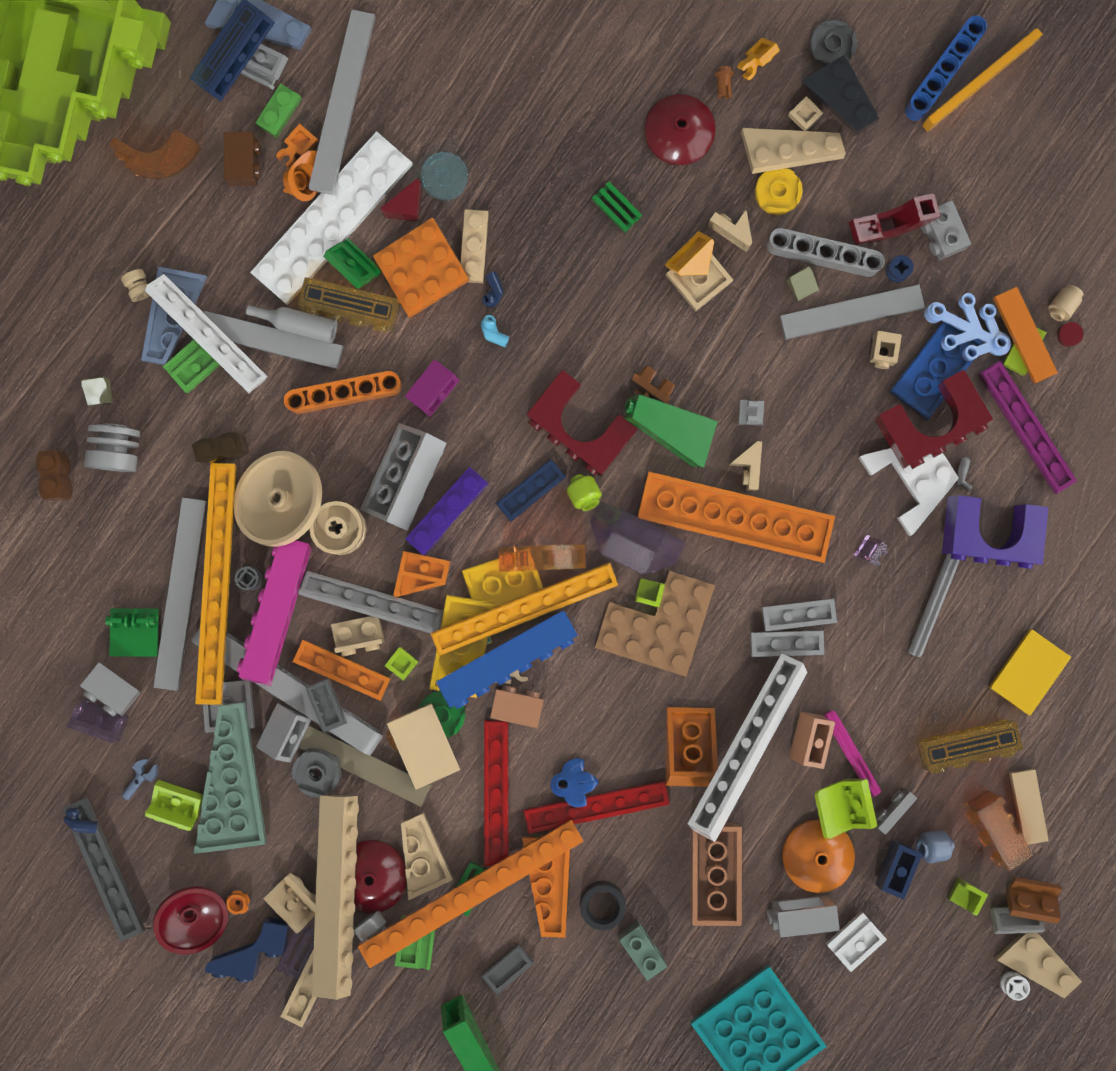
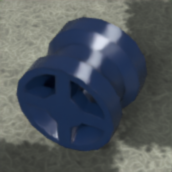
(895, 272)

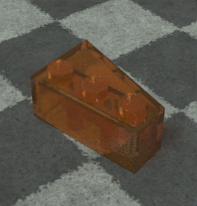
(997, 830)

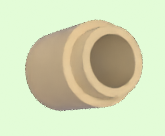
(1065, 303)

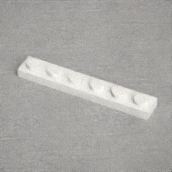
(205, 333)

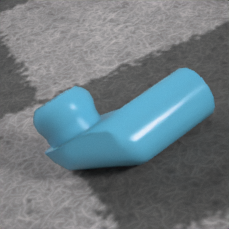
(491, 332)

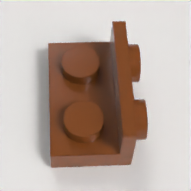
(1034, 900)

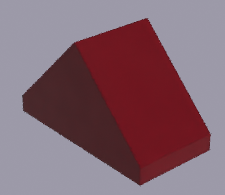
(405, 204)

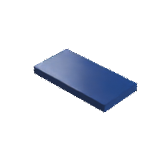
(928, 369)

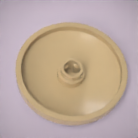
(277, 498)

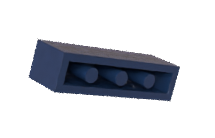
(232, 49)

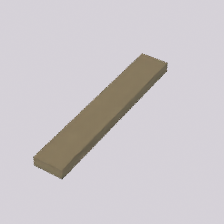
(365, 766)

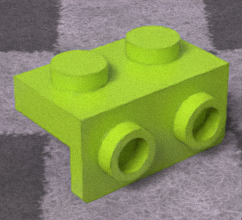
(174, 805)

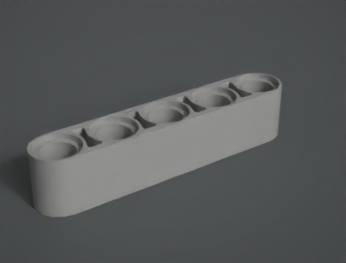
(835, 248)

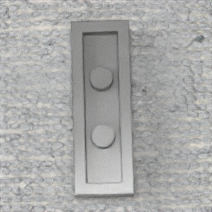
(799, 614)
(788, 643)

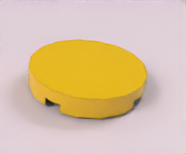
(778, 191)

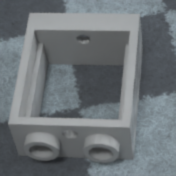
(803, 916)

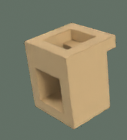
(890, 343)

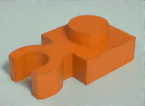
(298, 143)

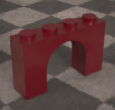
(968, 416)
(595, 454)

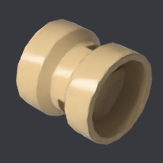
(136, 283)

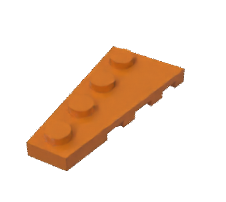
(551, 893)

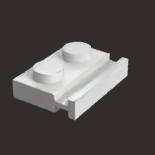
(856, 941)

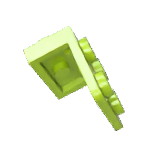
(845, 807)

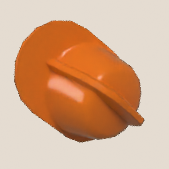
(298, 176)

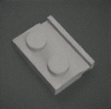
(265, 66)

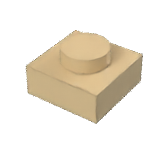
(805, 114)

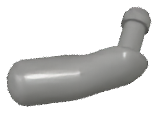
(962, 471)

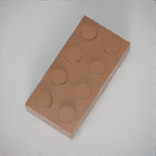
(716, 878)

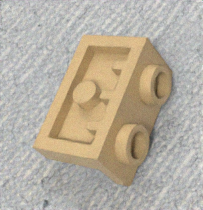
(357, 634)

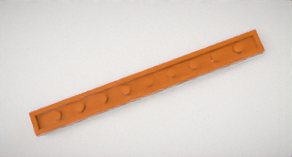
(470, 893)

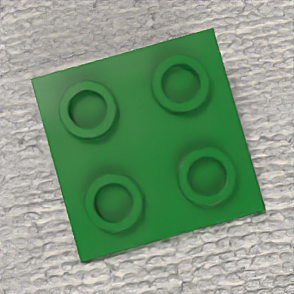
(133, 632)

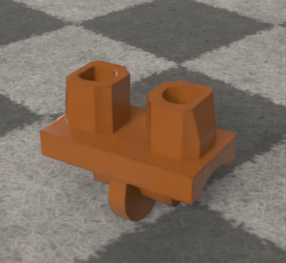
(645, 377)

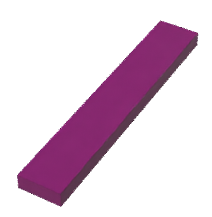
(1027, 427)

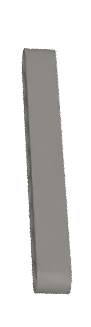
(293, 692)

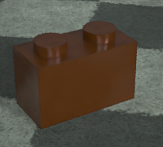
(241, 159)

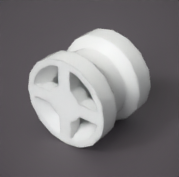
(1019, 989)

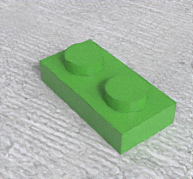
(278, 110)

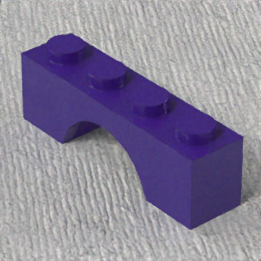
(446, 511)

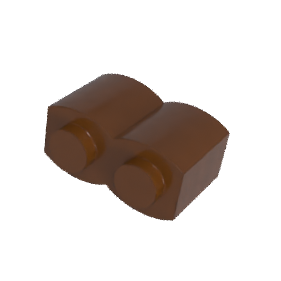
(54, 472)

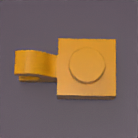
(757, 55)

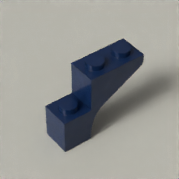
(245, 961)

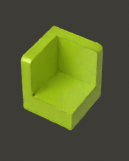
(649, 592)
(967, 896)

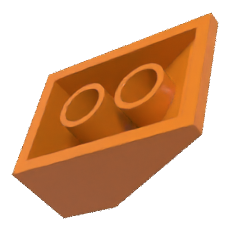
(690, 746)

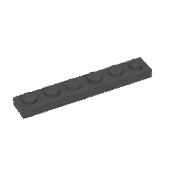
(107, 875)

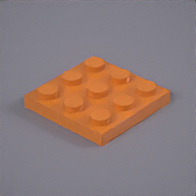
(421, 267)

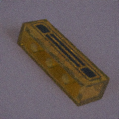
(349, 304)
(969, 745)

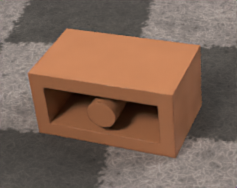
(517, 707)
(812, 740)

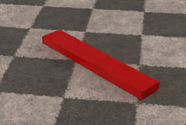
(496, 792)
(598, 806)

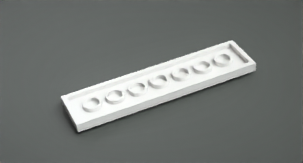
(332, 217)

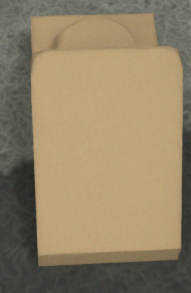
(737, 234)
(751, 459)

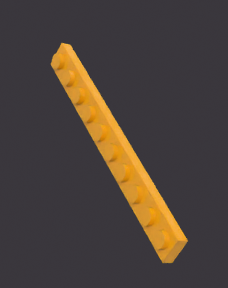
(216, 584)

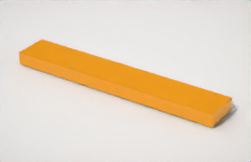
(982, 79)

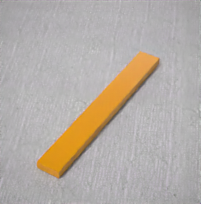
(524, 608)

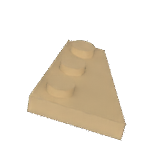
(423, 857)
(1040, 963)

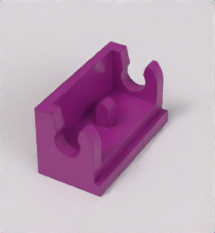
(432, 388)

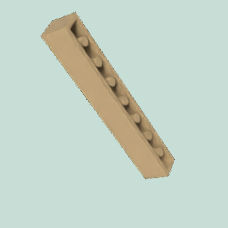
(335, 896)

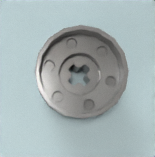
(112, 448)

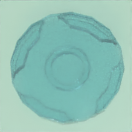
(444, 176)

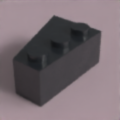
(842, 94)

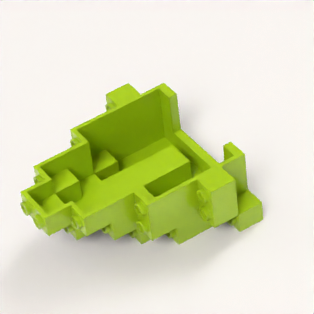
(63, 70)

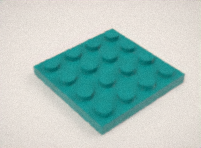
(758, 1027)

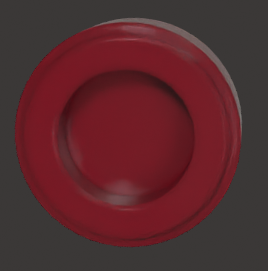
(1070, 334)

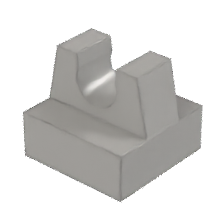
(751, 412)

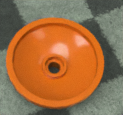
(801, 856)

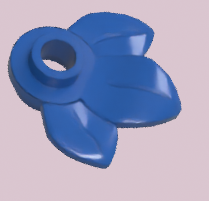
(577, 783)

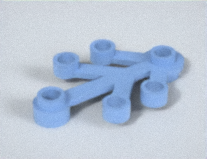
(971, 328)

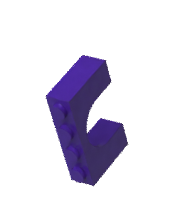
(964, 539)

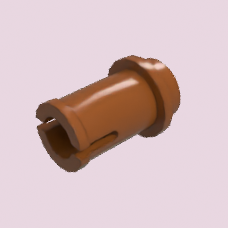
(724, 85)

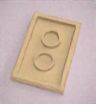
(423, 746)

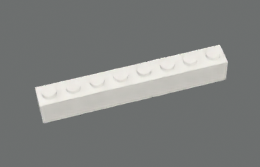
(747, 747)

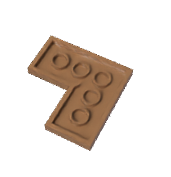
(661, 639)

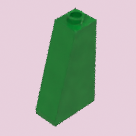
(674, 428)
(466, 1036)

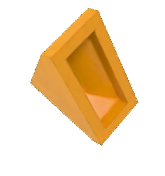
(693, 256)

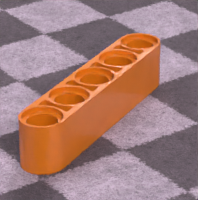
(331, 392)

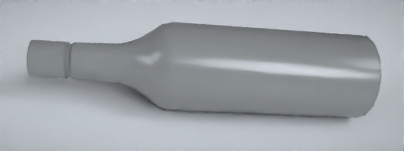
(298, 322)

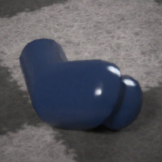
(495, 291)
(78, 825)

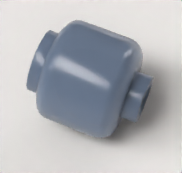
(935, 846)

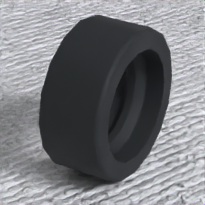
(611, 922)

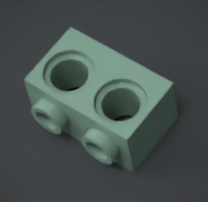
(642, 950)

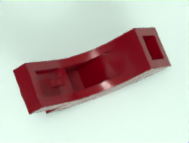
(895, 222)

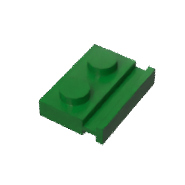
(352, 263)

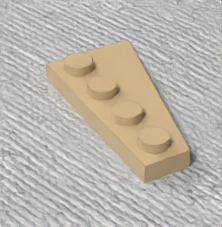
(788, 148)

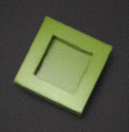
(401, 663)

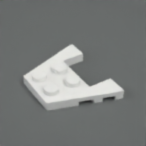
(926, 483)

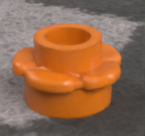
(235, 908)

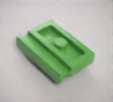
(191, 366)
(417, 954)

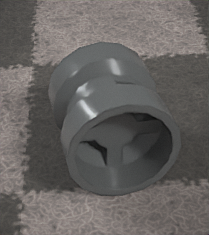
(253, 578)

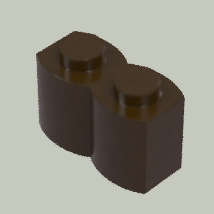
(227, 445)

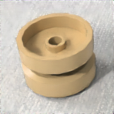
(324, 528)

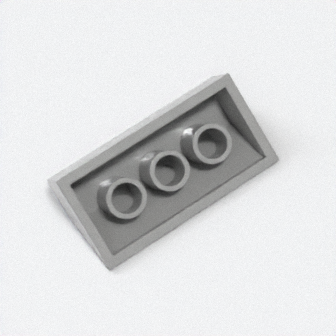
(403, 476)

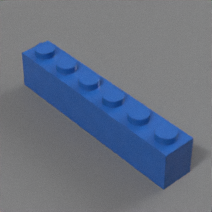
(506, 659)

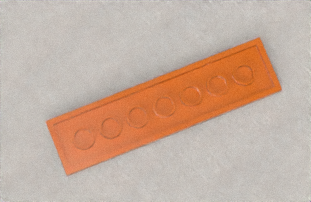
(736, 517)

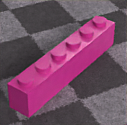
(274, 613)

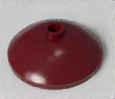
(678, 144)
(389, 875)
(191, 931)

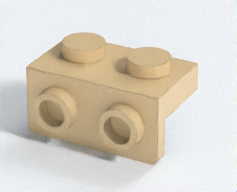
(292, 902)

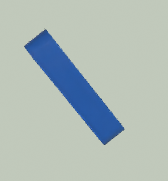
(951, 59)

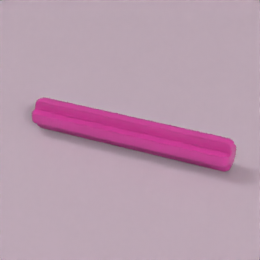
(852, 753)

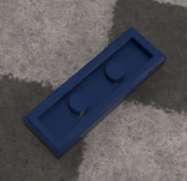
(531, 490)

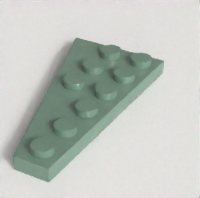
(231, 793)

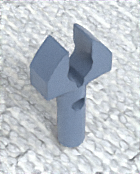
(140, 777)

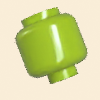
(584, 492)

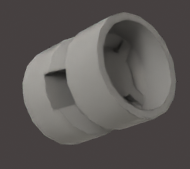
(370, 926)

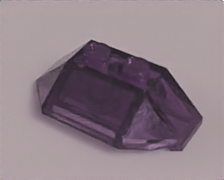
(633, 540)

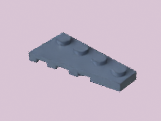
(285, 32)
(162, 329)

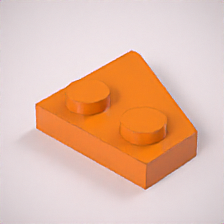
(420, 573)

